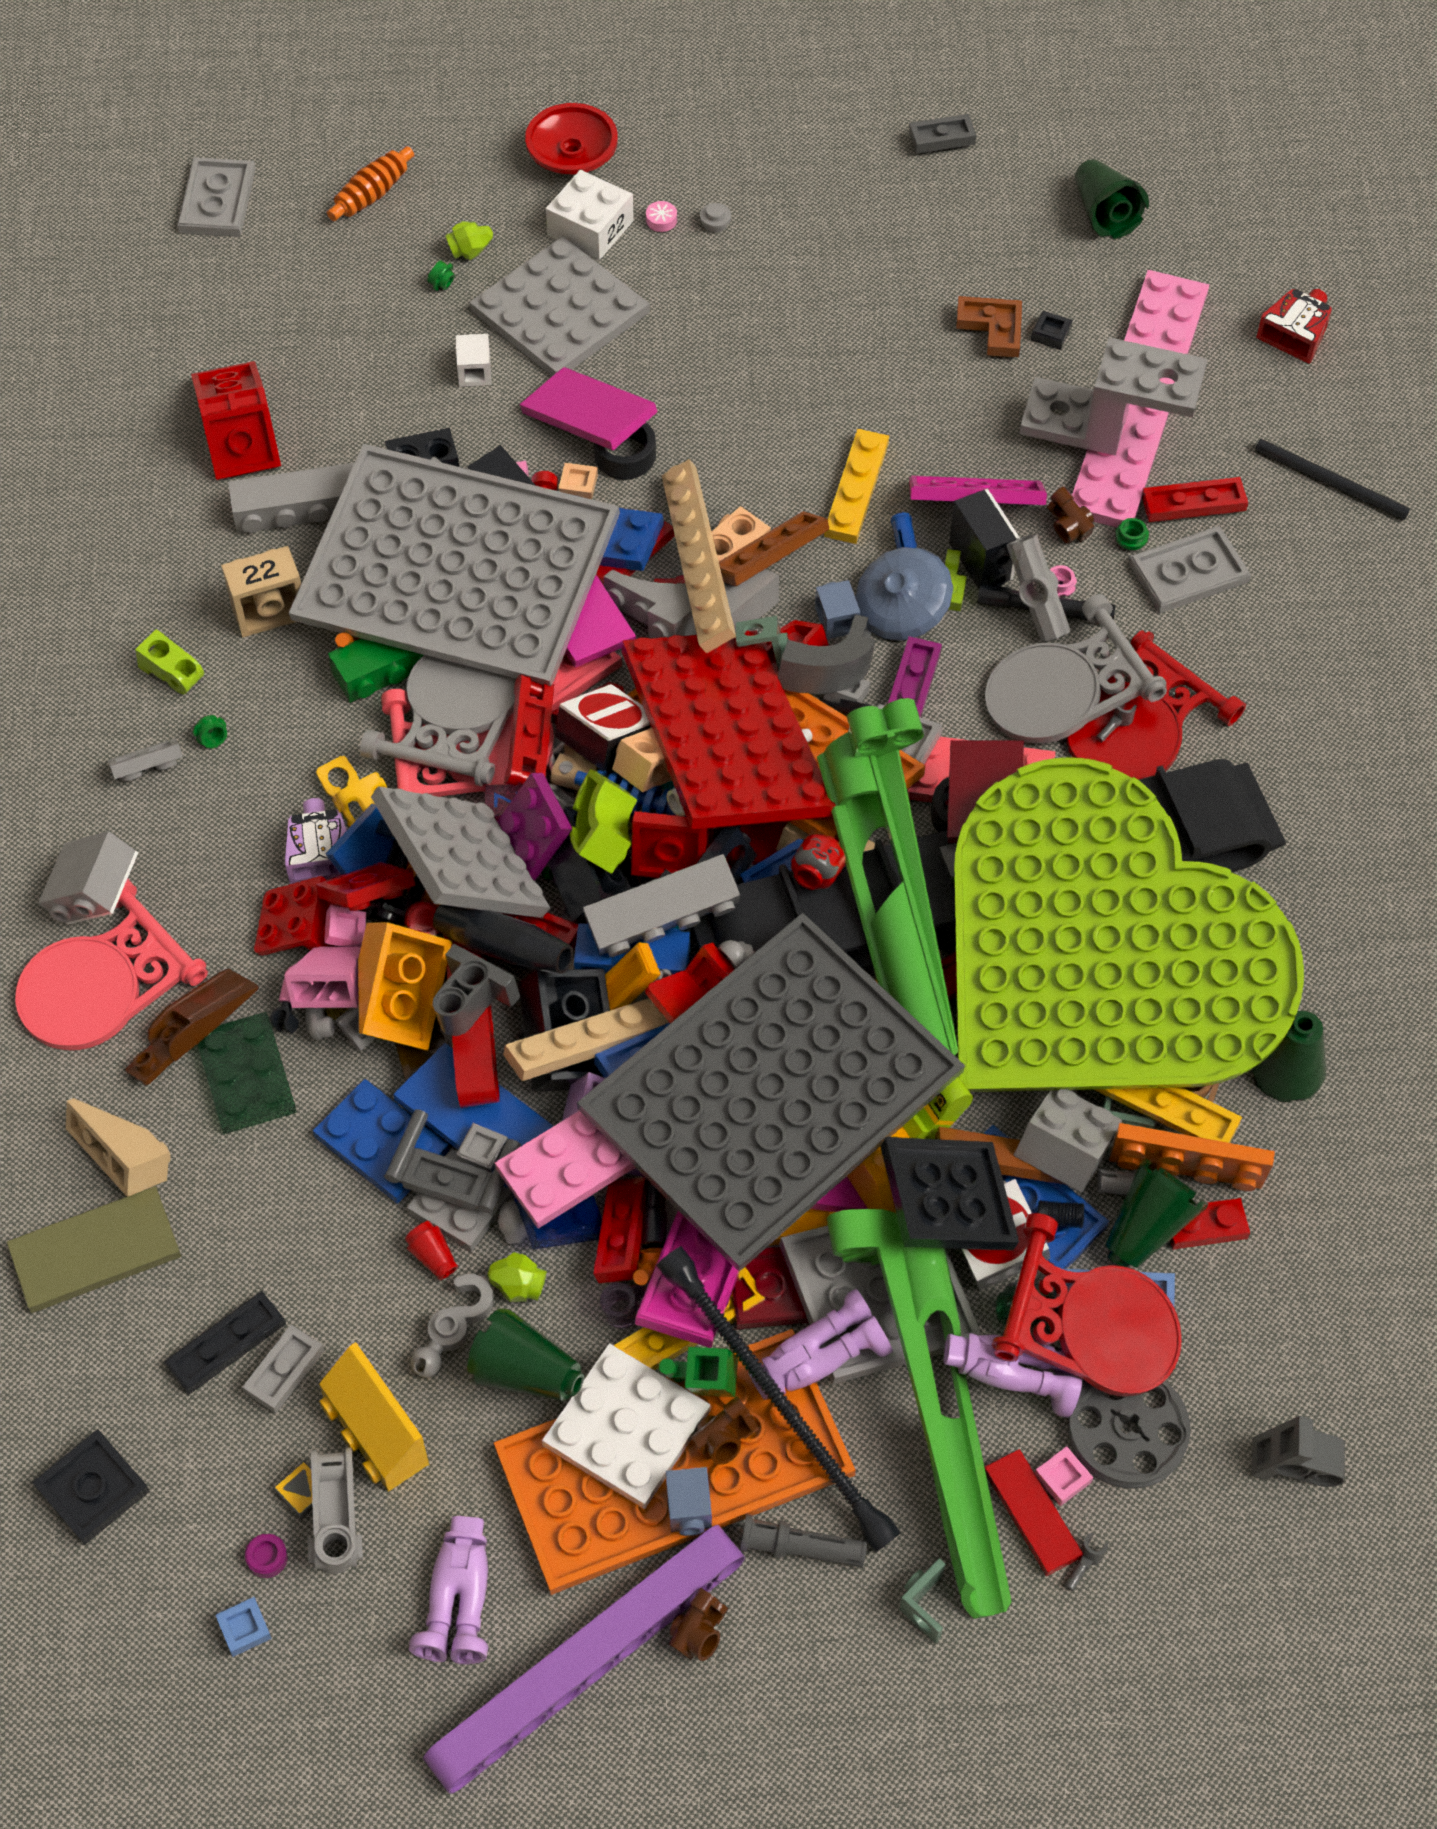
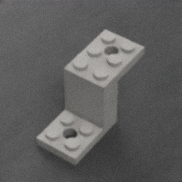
(1125, 377)

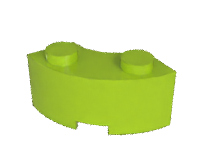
(602, 821)

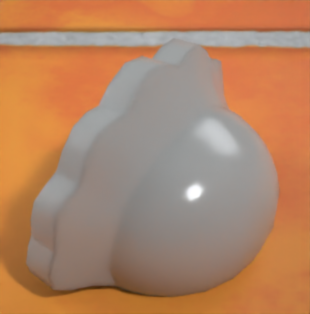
(736, 952)
(511, 1223)

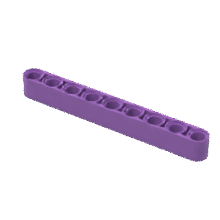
(582, 1660)

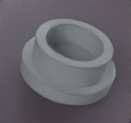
(715, 217)

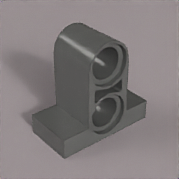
(467, 998)
(1299, 1453)

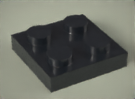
(91, 1486)

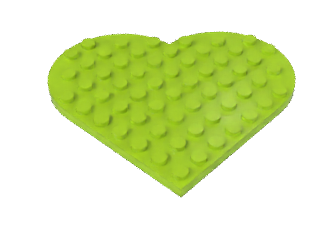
(1102, 950)

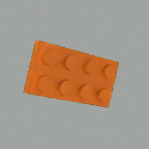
(1192, 1156)

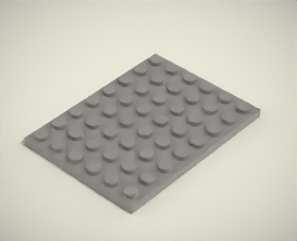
(455, 564)

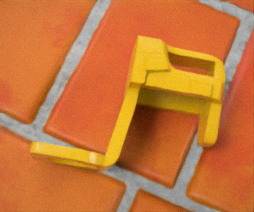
(356, 789)

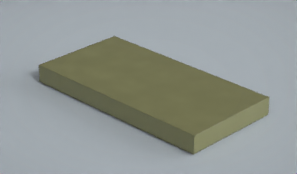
(93, 1249)

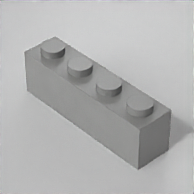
(287, 498)
(661, 905)

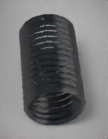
(1073, 1212)

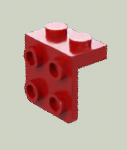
(292, 918)
(683, 989)

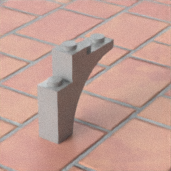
(667, 605)

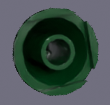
(1110, 199)
(1297, 1064)
(1150, 1215)
(522, 1360)

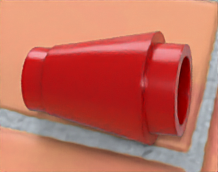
(431, 1249)

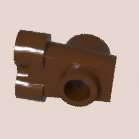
(1072, 521)
(720, 1434)
(695, 1631)

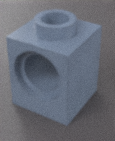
(836, 608)
(689, 1500)

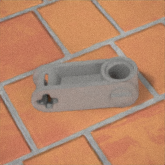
(333, 1511)

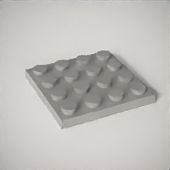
(559, 307)
(460, 853)
(824, 1282)

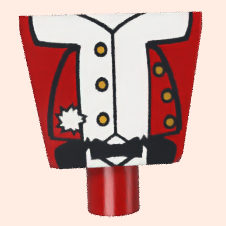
(1296, 323)

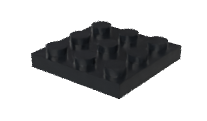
(949, 1194)

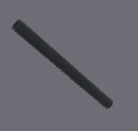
(1333, 479)

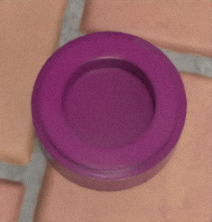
(266, 1555)

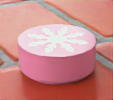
(661, 216)

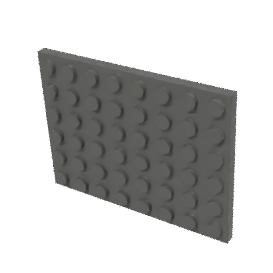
(770, 1090)

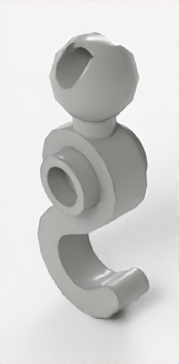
(449, 1326)

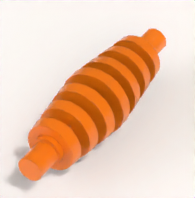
(370, 183)

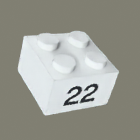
(590, 214)

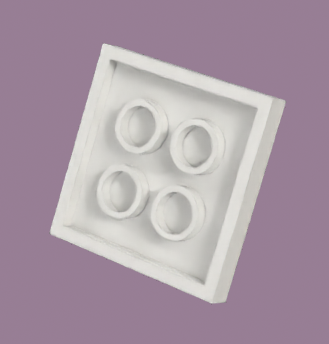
(626, 1425)

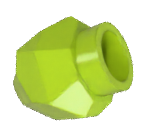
(469, 239)
(517, 1278)

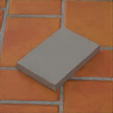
(216, 197)
(1189, 569)

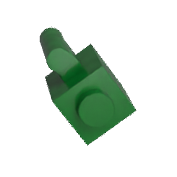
(706, 1371)

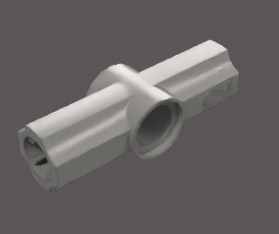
(1030, 568)

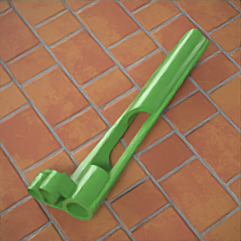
(870, 792)
(917, 1287)

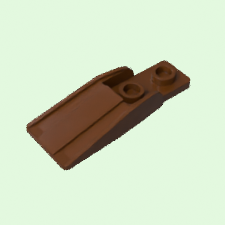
(189, 1021)

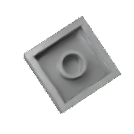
(1068, 1138)

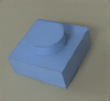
(243, 1626)

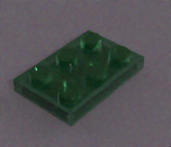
(246, 1073)

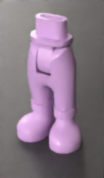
(976, 1357)
(801, 1362)
(463, 1571)

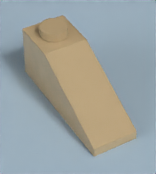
(119, 1147)

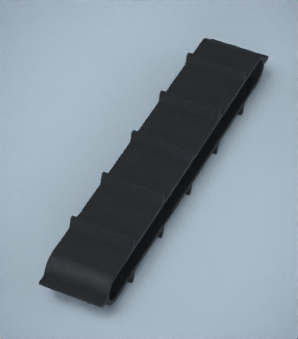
(1212, 805)

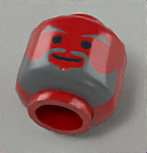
(818, 862)

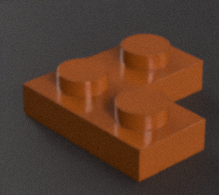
(996, 316)

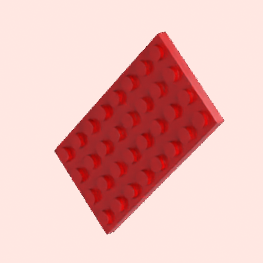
(726, 732)

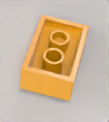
(398, 982)

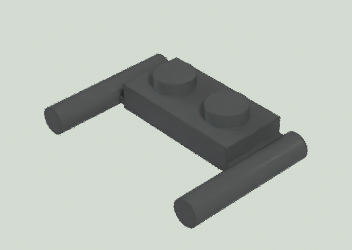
(443, 1176)

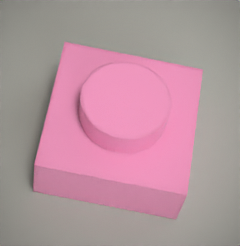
(344, 926)
(1063, 1476)

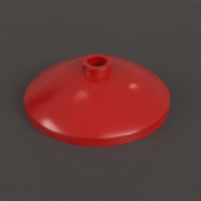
(571, 138)

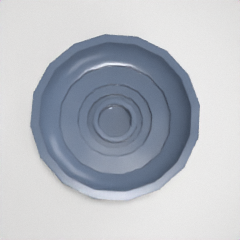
(904, 593)

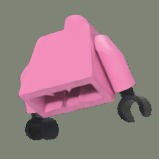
(319, 980)

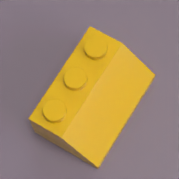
(372, 1420)

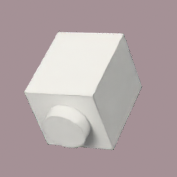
(473, 360)

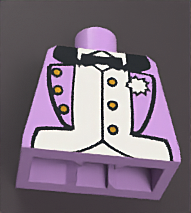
(309, 839)

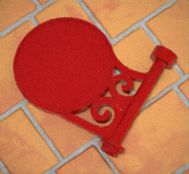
(1157, 728)
(1109, 1321)

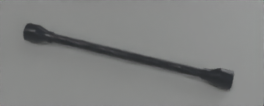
(874, 1524)

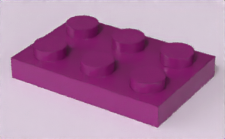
(535, 823)

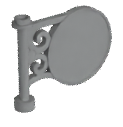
(1055, 688)
(451, 702)

